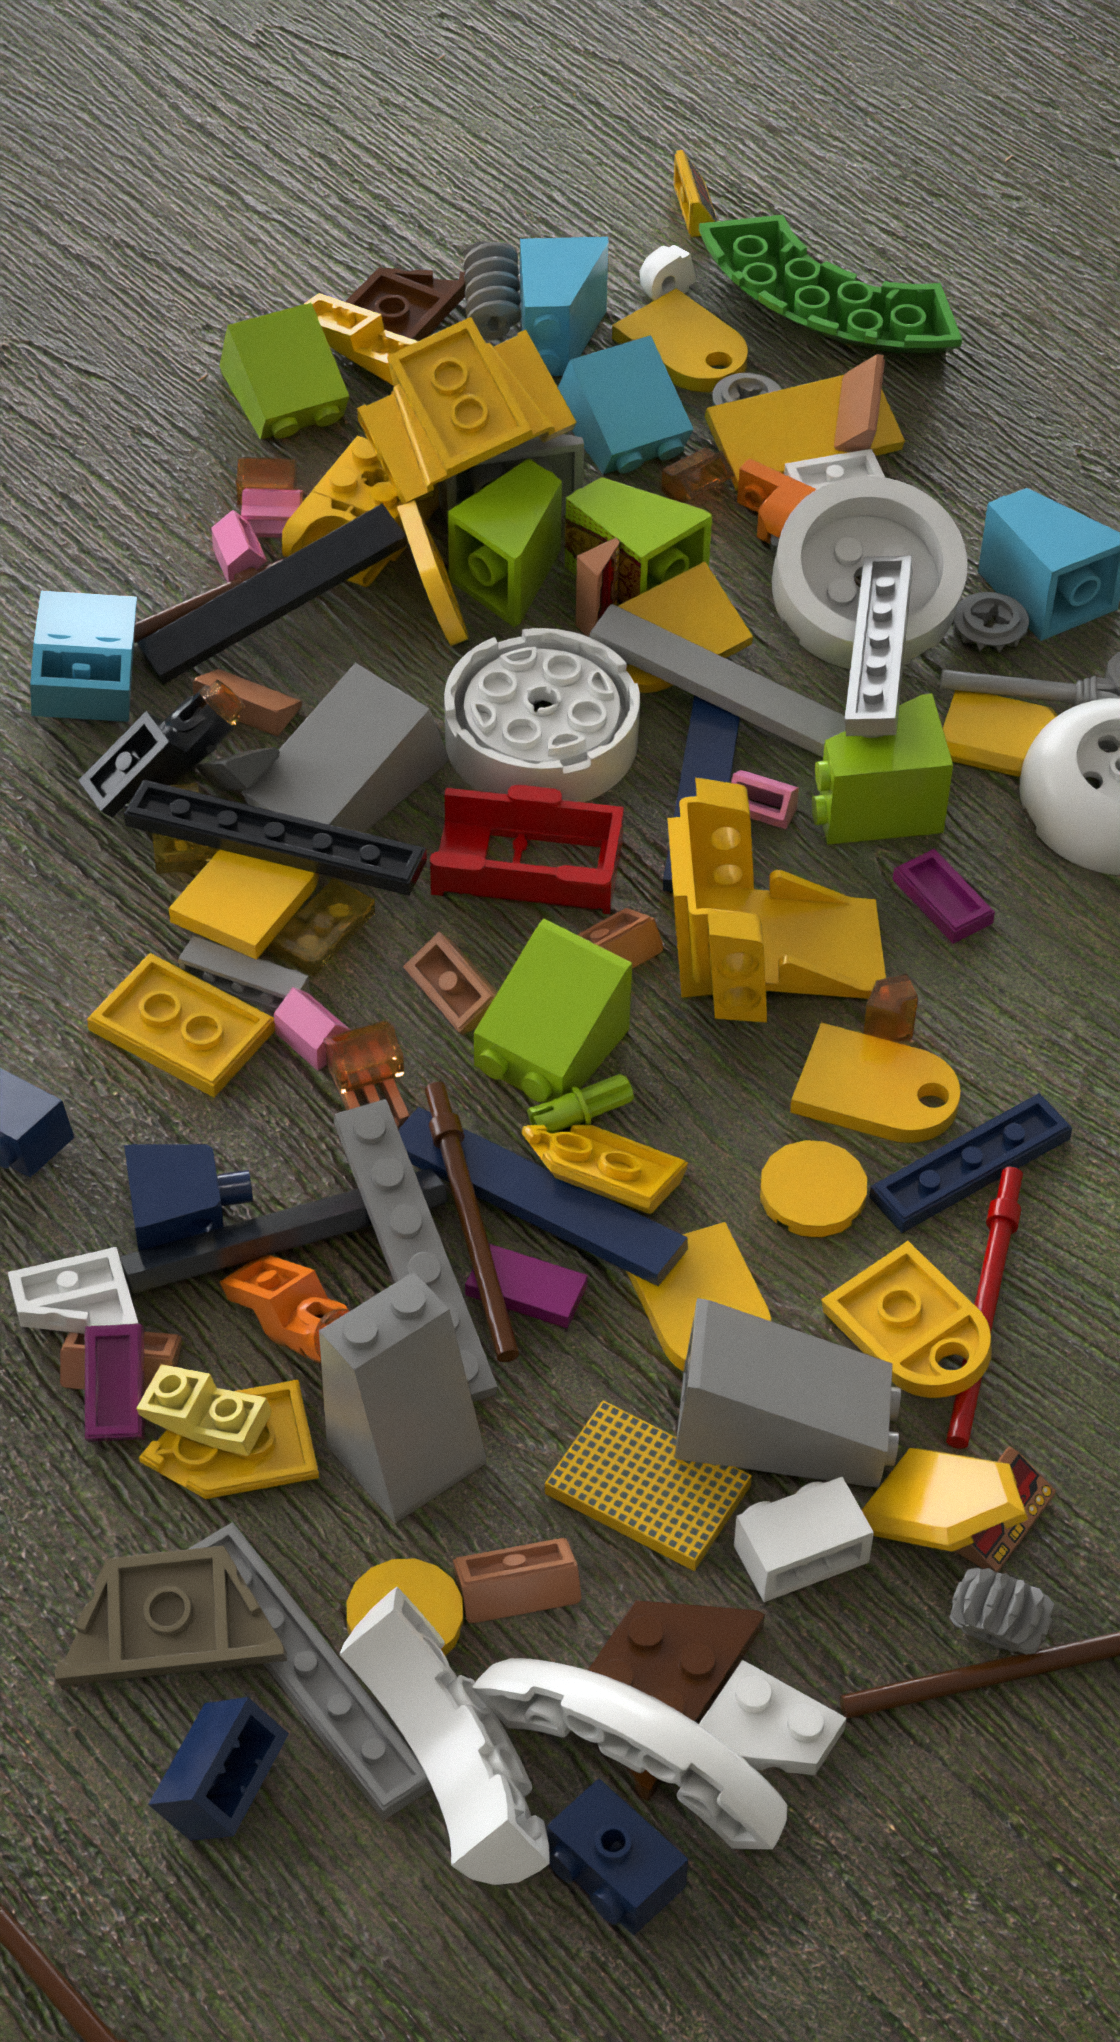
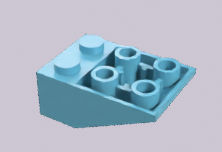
(83, 656)

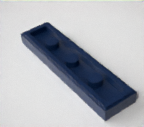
(970, 1162)

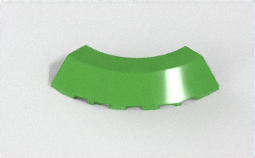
(776, 271)

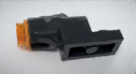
(163, 749)

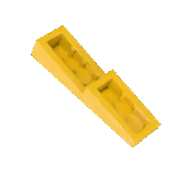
(358, 334)

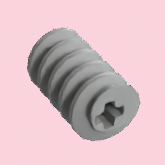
(492, 287)

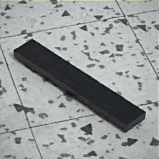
(272, 593)
(276, 837)
(259, 1237)

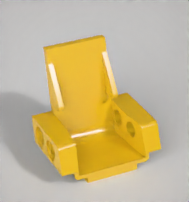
(460, 406)
(754, 940)

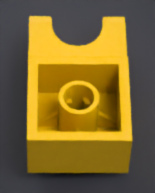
(344, 493)

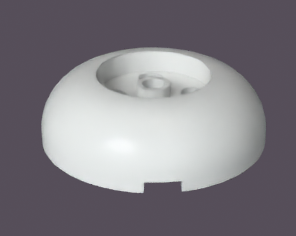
(1066, 809)

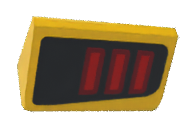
(692, 194)

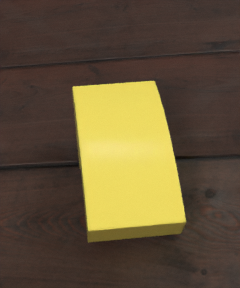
(196, 1409)

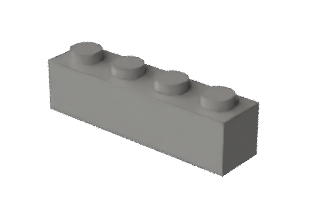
(240, 975)

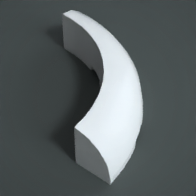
(641, 1736)
(455, 1741)

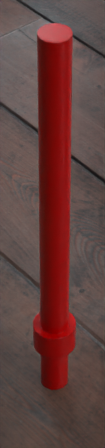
(1002, 1221)

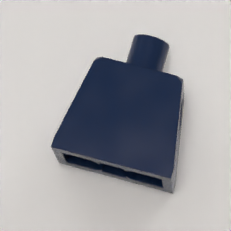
(179, 1191)

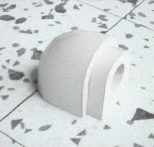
(667, 270)

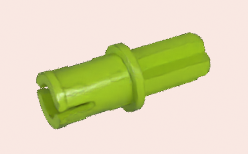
(582, 1104)

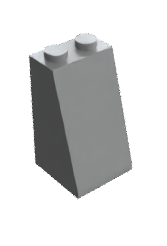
(353, 756)
(399, 1398)
(783, 1401)

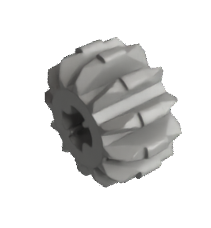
(1001, 1611)

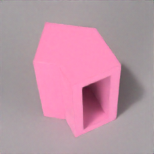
(269, 509)
(236, 545)
(770, 793)
(304, 1024)

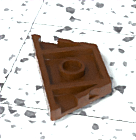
(409, 300)
(677, 1657)

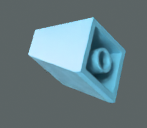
(562, 295)
(625, 406)
(1050, 561)

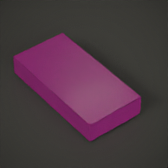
(943, 896)
(535, 1286)
(114, 1382)

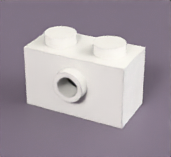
(802, 1538)

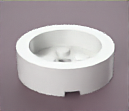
(826, 548)
(572, 746)

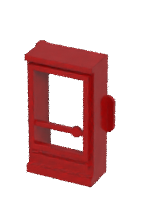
(524, 815)

